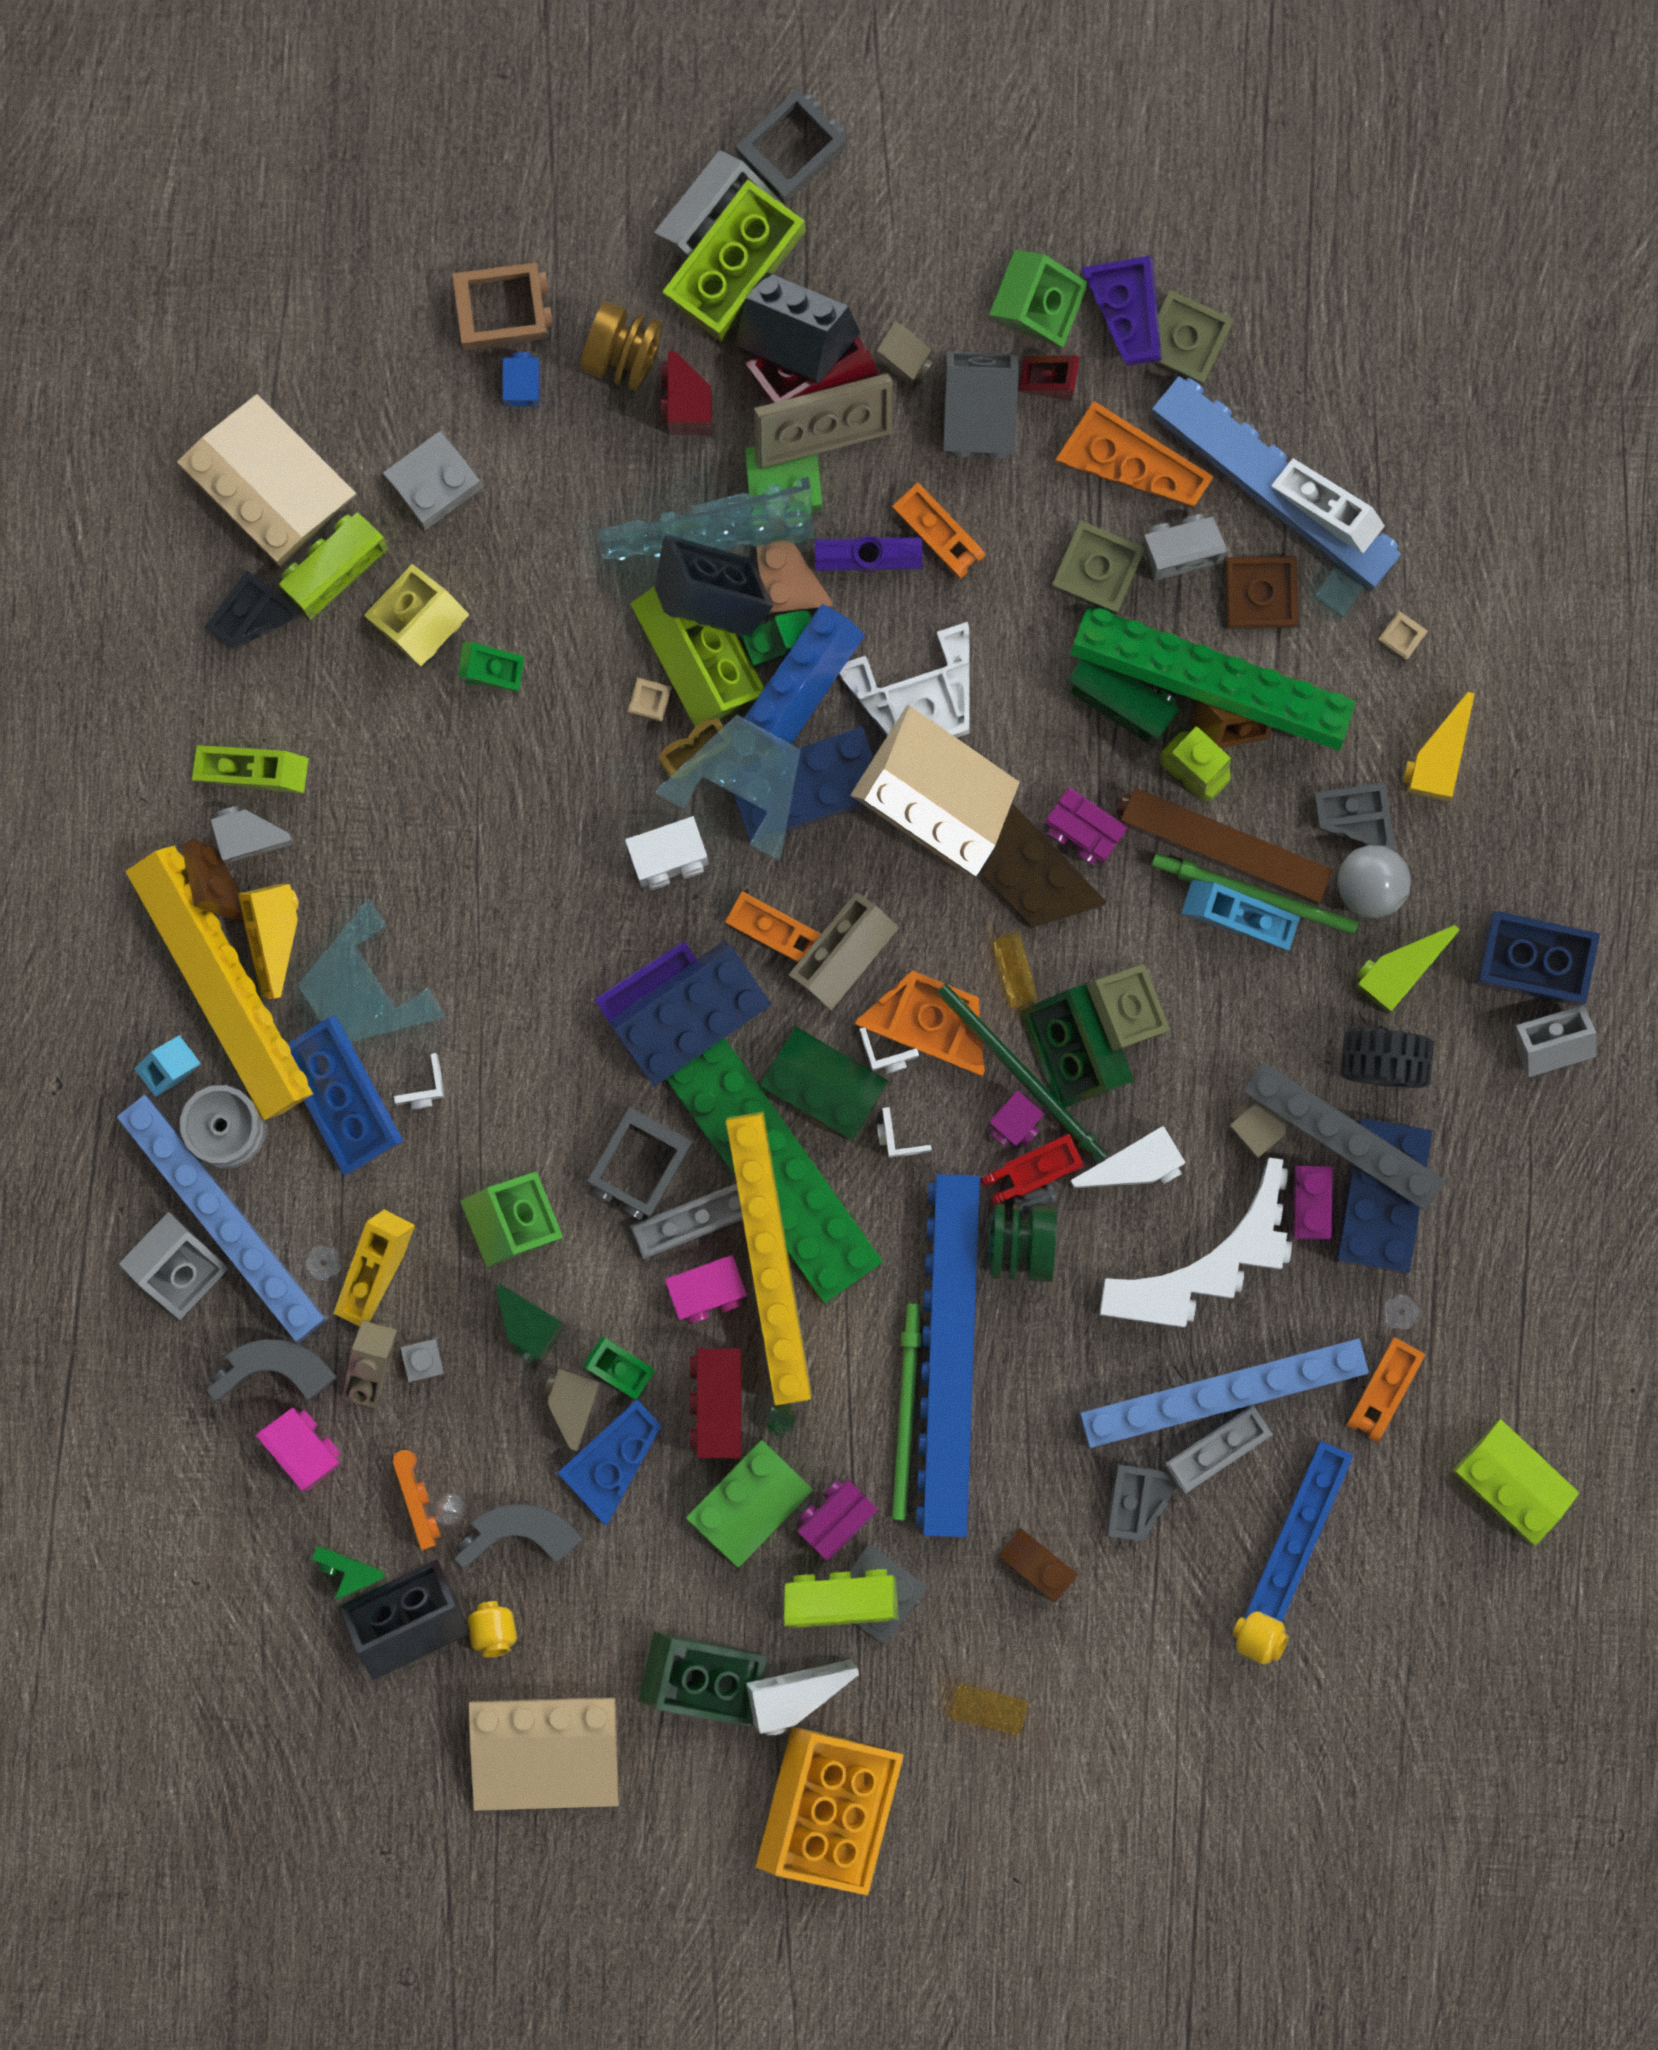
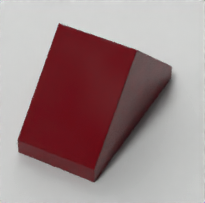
(1049, 376)

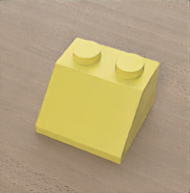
(417, 615)

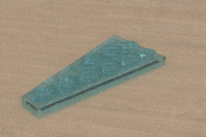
(720, 523)

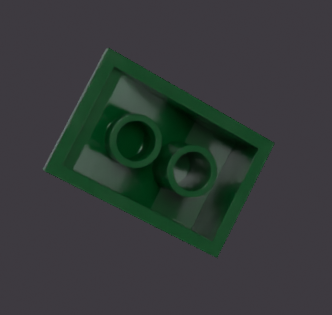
(700, 1678)

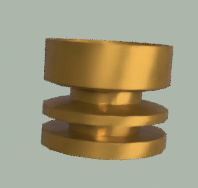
(621, 346)

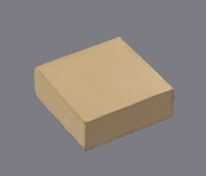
(1402, 635)
(649, 700)

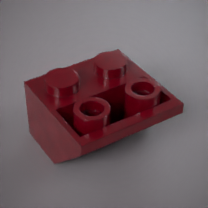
(689, 398)

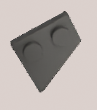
(1356, 814)
(1137, 1500)

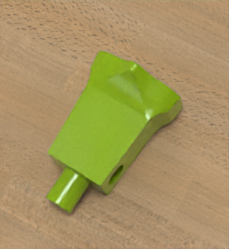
(1197, 763)

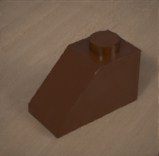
(1226, 727)
(1038, 1565)

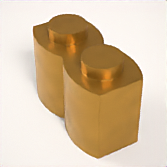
(684, 749)

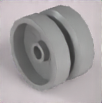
(237, 1142)

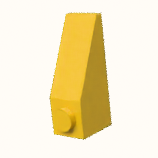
(1437, 763)
(270, 929)
(373, 1266)

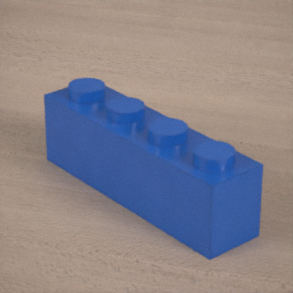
(806, 674)

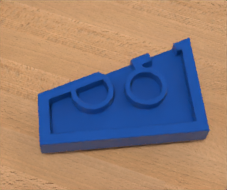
(611, 1460)

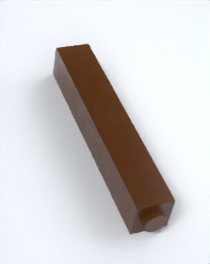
(1224, 846)

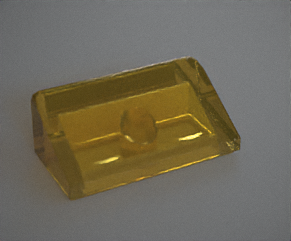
(1014, 970)
(989, 1709)

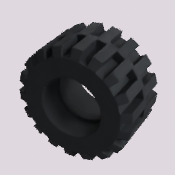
(1387, 1058)

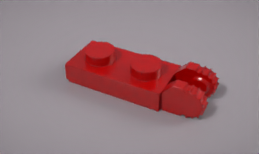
(1036, 1168)

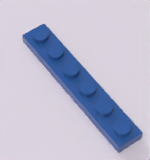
(1300, 1531)

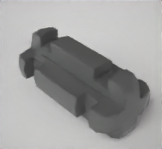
(1035, 1198)

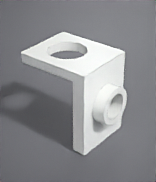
(891, 1063)
(424, 1099)
(886, 1137)

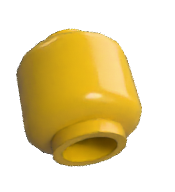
(492, 1629)
(1260, 1638)

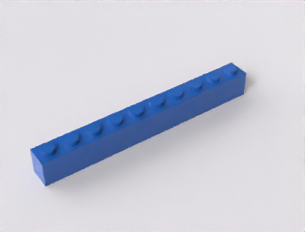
(950, 1355)

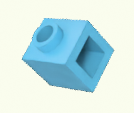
(171, 1059)

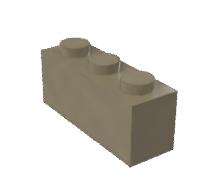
(843, 951)

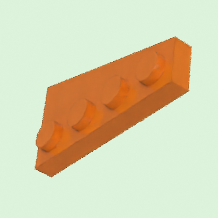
(1124, 454)

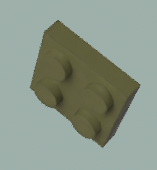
(1190, 336)
(1098, 567)
(1128, 1007)

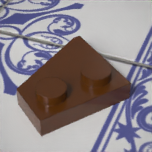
(211, 881)

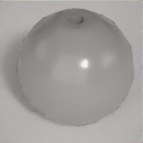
(1374, 881)

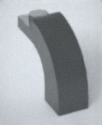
(296, 1362)
(525, 1520)

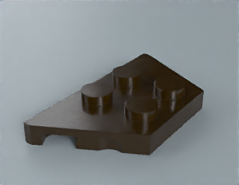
(1036, 875)

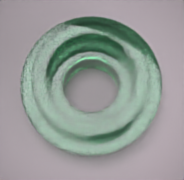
(781, 1419)

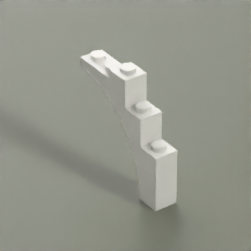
(1252, 1243)

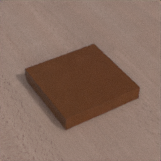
(1261, 592)

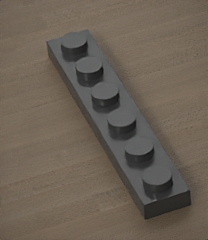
(1344, 1136)

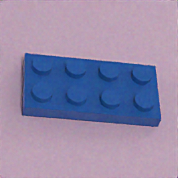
(343, 1097)

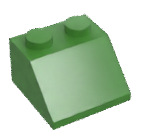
(1039, 297)
(785, 475)
(511, 1219)

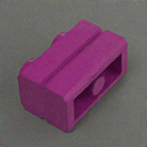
(1084, 827)
(1312, 1203)
(836, 1519)

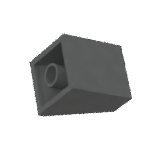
(980, 403)

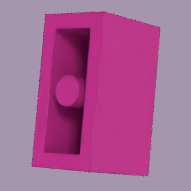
(706, 1289)

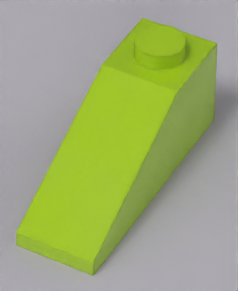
(251, 768)
(1399, 970)

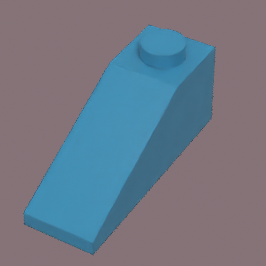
(1240, 914)

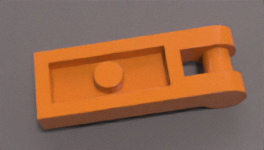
(937, 529)
(770, 926)
(1386, 1388)
(415, 1497)

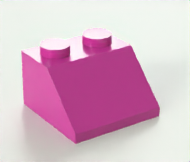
(300, 1449)

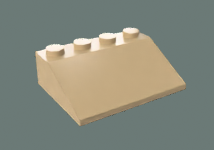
(266, 480)
(938, 791)
(544, 1753)

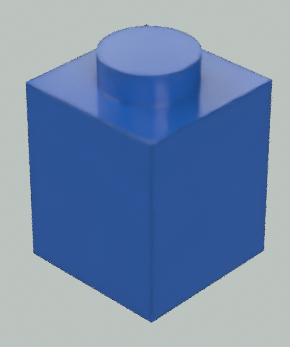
(521, 380)

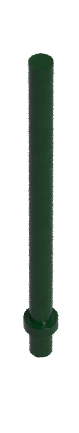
(1084, 1139)

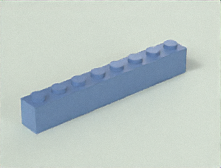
(1254, 468)
(222, 1218)
(1223, 1393)

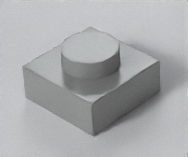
(422, 1360)

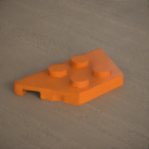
(922, 1020)

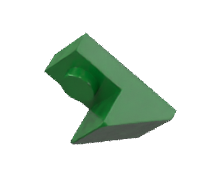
(776, 637)
(490, 667)
(619, 1367)
(357, 1574)

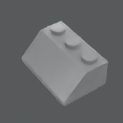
(705, 203)

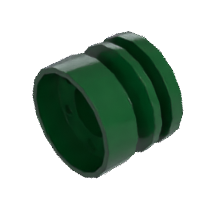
(1023, 1242)

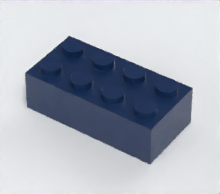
(822, 782)
(689, 1013)
(1376, 1221)

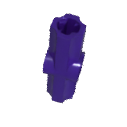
(893, 554)

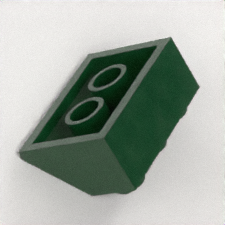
(1123, 700)
(1074, 1047)
(823, 1084)
(528, 1326)

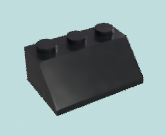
(795, 328)
(710, 586)
(404, 1620)

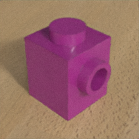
(1016, 1121)

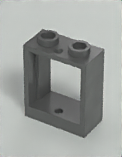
(767, 171)
(656, 1130)

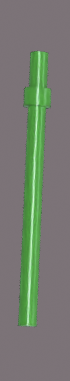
(1188, 871)
(911, 1341)

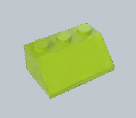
(333, 564)
(1516, 1483)
(841, 1599)

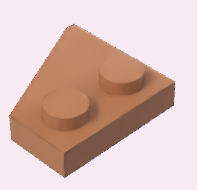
(789, 579)

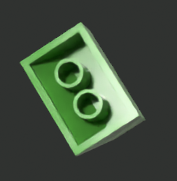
(749, 1503)

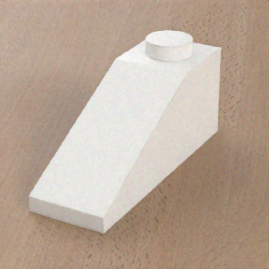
(1329, 505)
(1140, 1163)
(793, 1696)

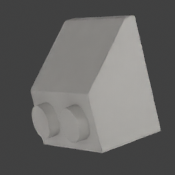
(433, 480)
(1183, 547)
(173, 1266)

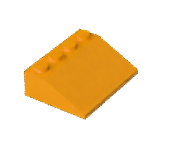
(829, 1811)

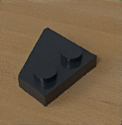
(250, 612)

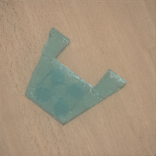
(749, 766)
(347, 987)

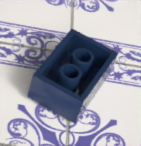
(1537, 958)

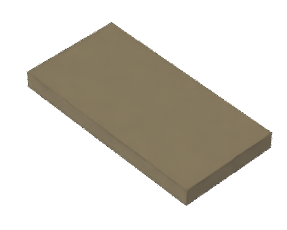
(823, 420)

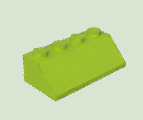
(732, 258)
(700, 660)

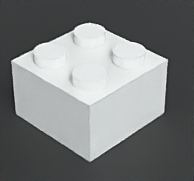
(667, 853)

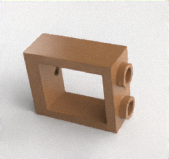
(474, 340)

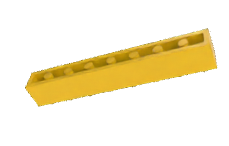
(220, 984)
(769, 1258)

